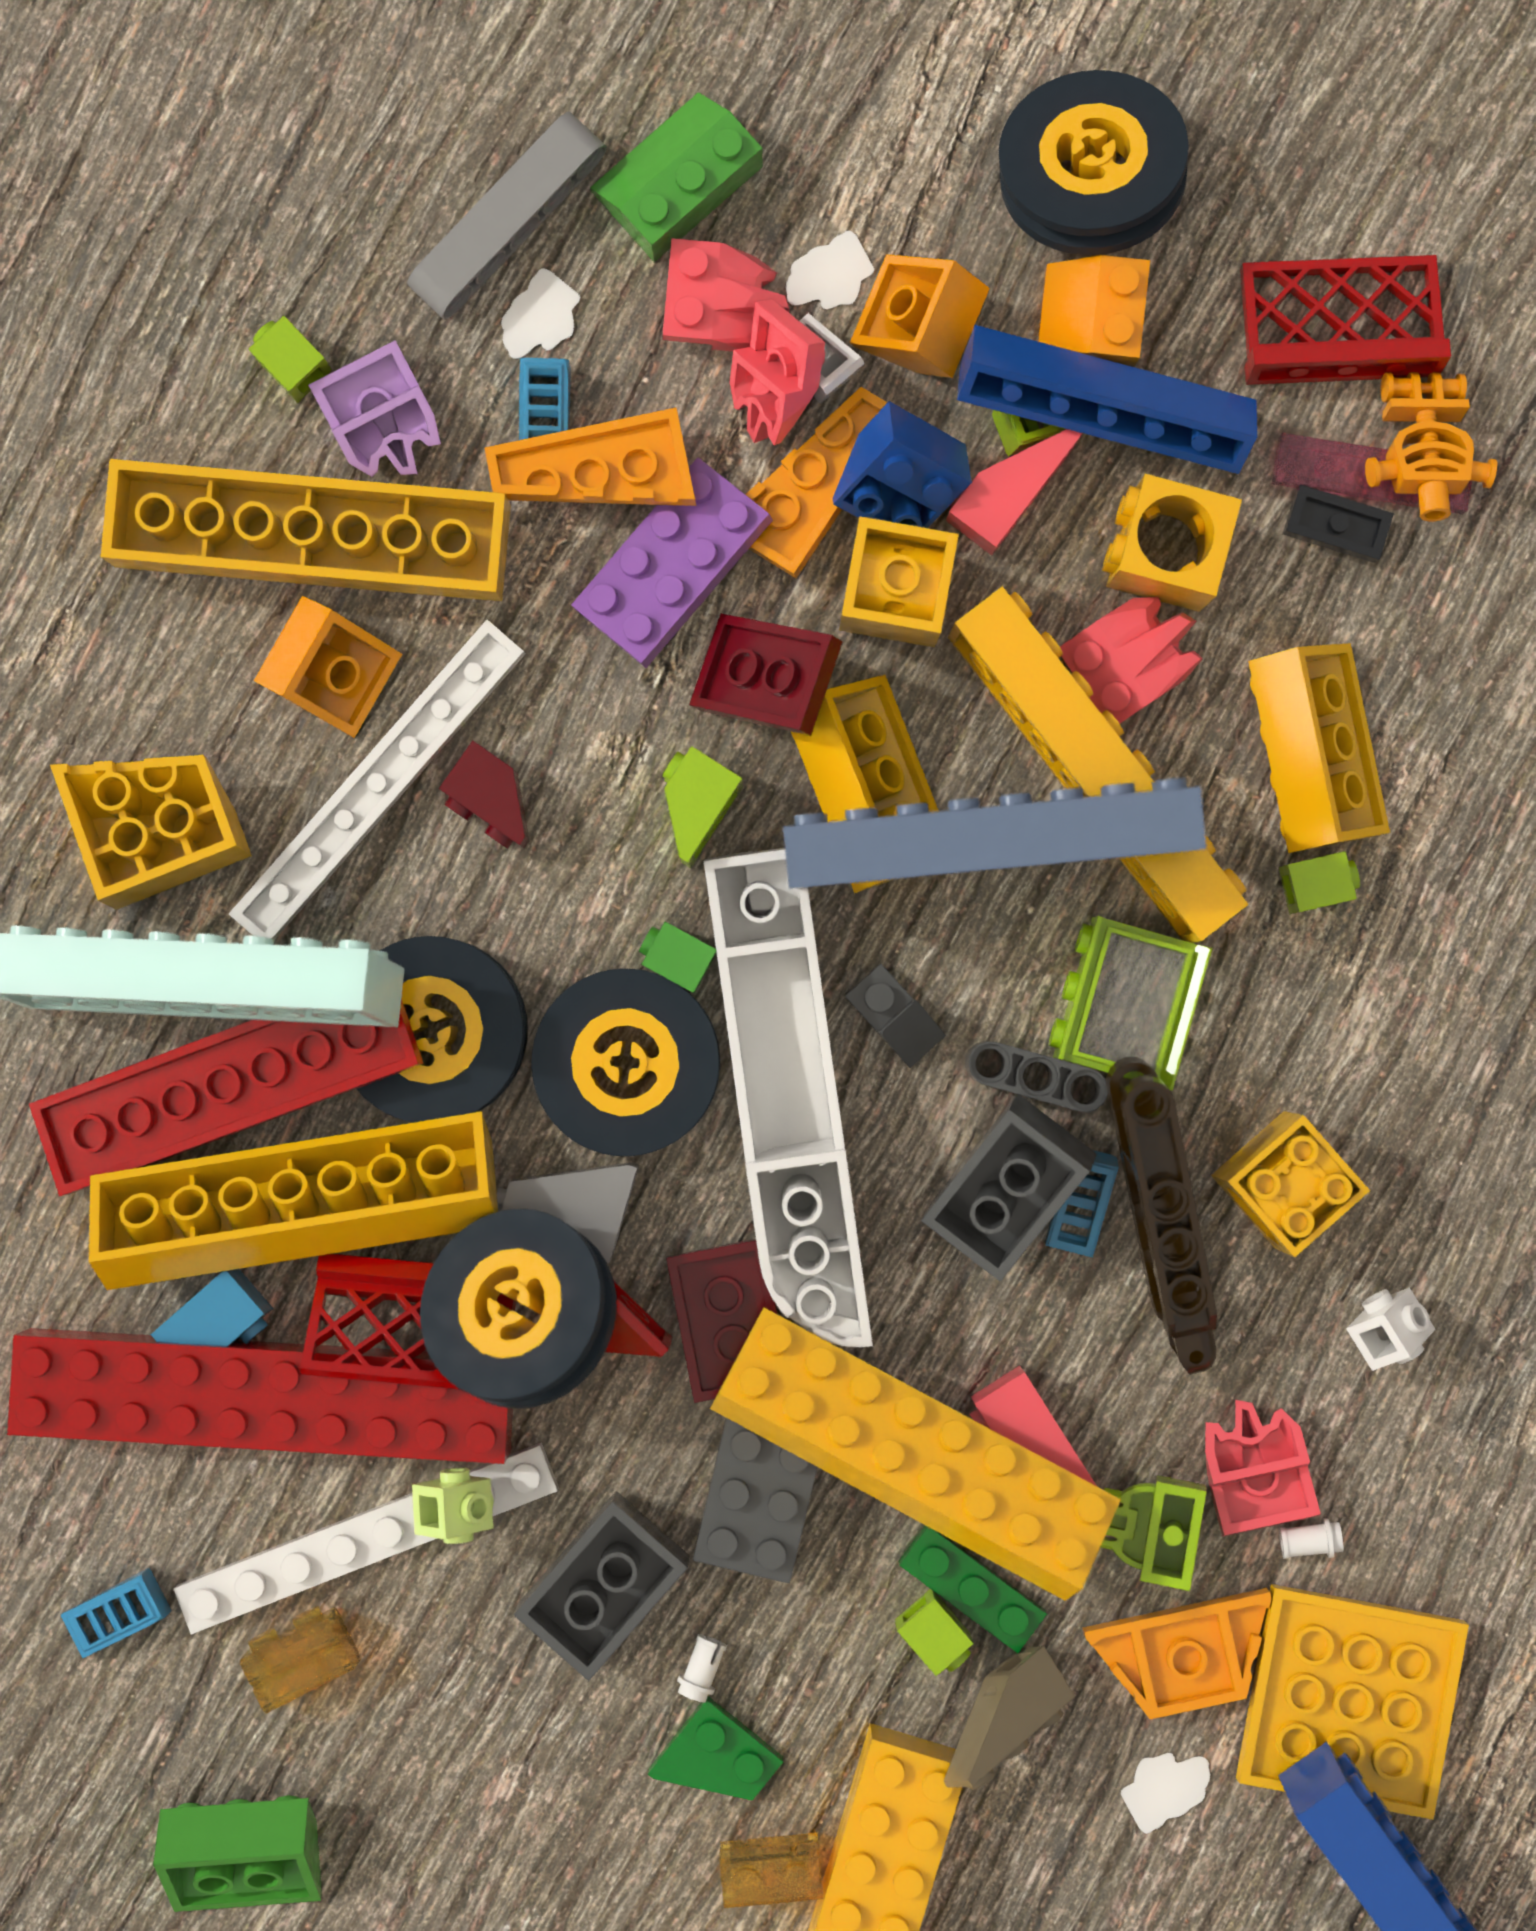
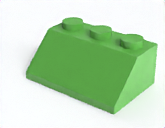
(679, 174)
(238, 1854)

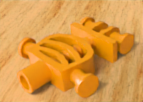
(1442, 455)

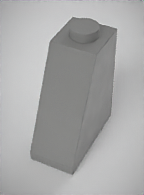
(585, 1199)

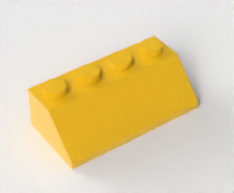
(1318, 746)
(862, 755)

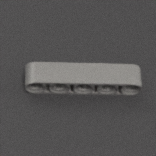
(506, 215)

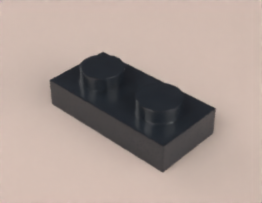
(1338, 523)

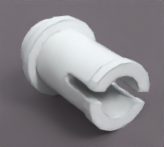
(1311, 1539)
(701, 1669)

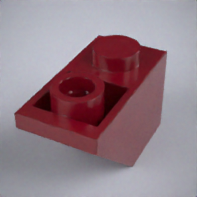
(491, 791)

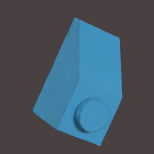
(218, 1314)

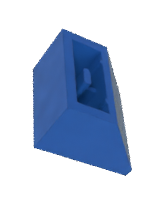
(902, 470)

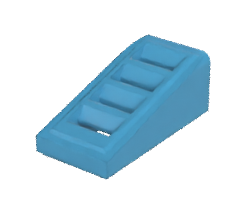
(548, 369)
(1085, 1245)
(149, 1595)

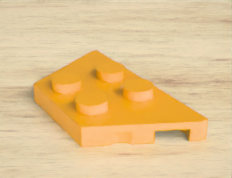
(1185, 1653)

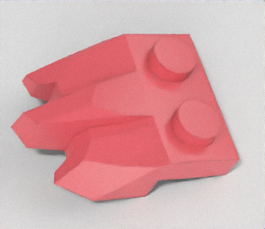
(714, 294)
(776, 372)
(1131, 656)
(1258, 1472)

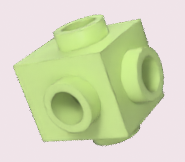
(453, 1506)

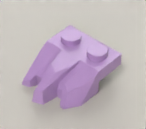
(377, 410)

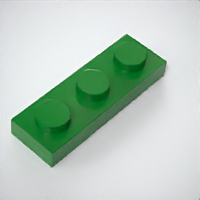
(972, 1588)

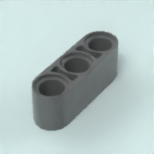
(1059, 1082)

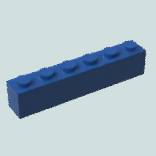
(1107, 399)

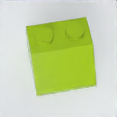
(697, 800)

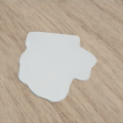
(830, 273)
(539, 315)
(1165, 1789)

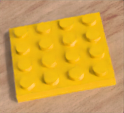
(1364, 1683)

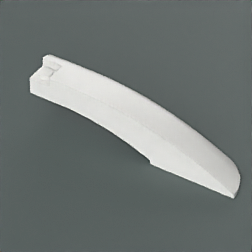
(787, 1095)

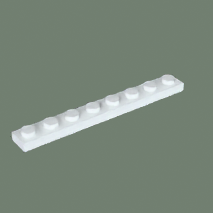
(377, 782)
(344, 1546)

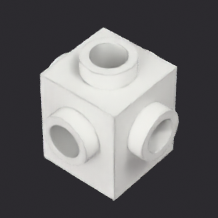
(1391, 1328)

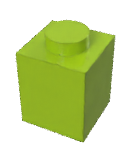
(288, 357)
(1319, 882)
(935, 1633)

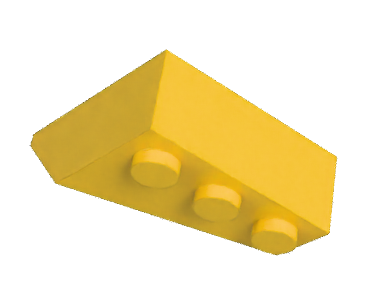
(149, 824)

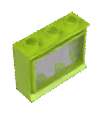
(1129, 999)

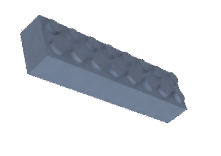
(994, 836)

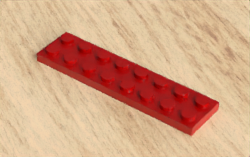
(211, 1092)

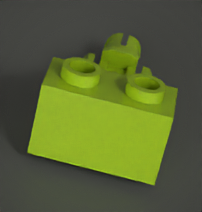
(1158, 1529)

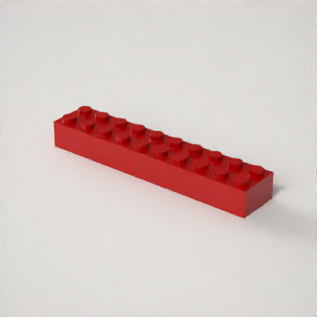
(239, 1399)

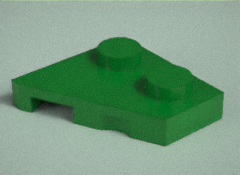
(717, 1755)

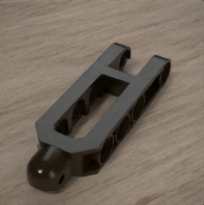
(1164, 1211)

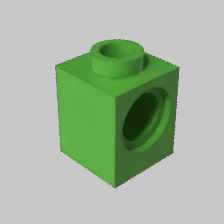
(677, 956)

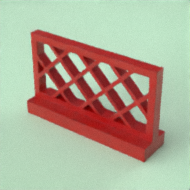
(1355, 356)
(378, 1281)

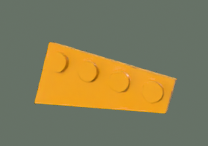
(606, 462)
(804, 485)

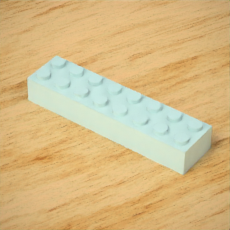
(200, 977)

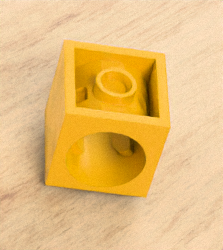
(1206, 514)
(898, 582)
(1290, 1183)

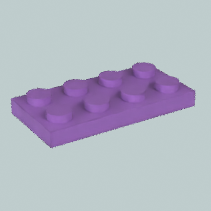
(671, 565)

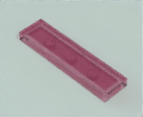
(1341, 471)

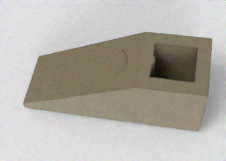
(1010, 1706)

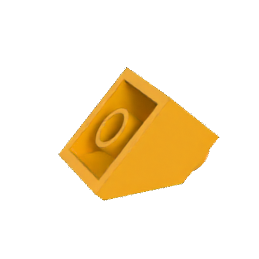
(1096, 306)
(920, 314)
(328, 666)

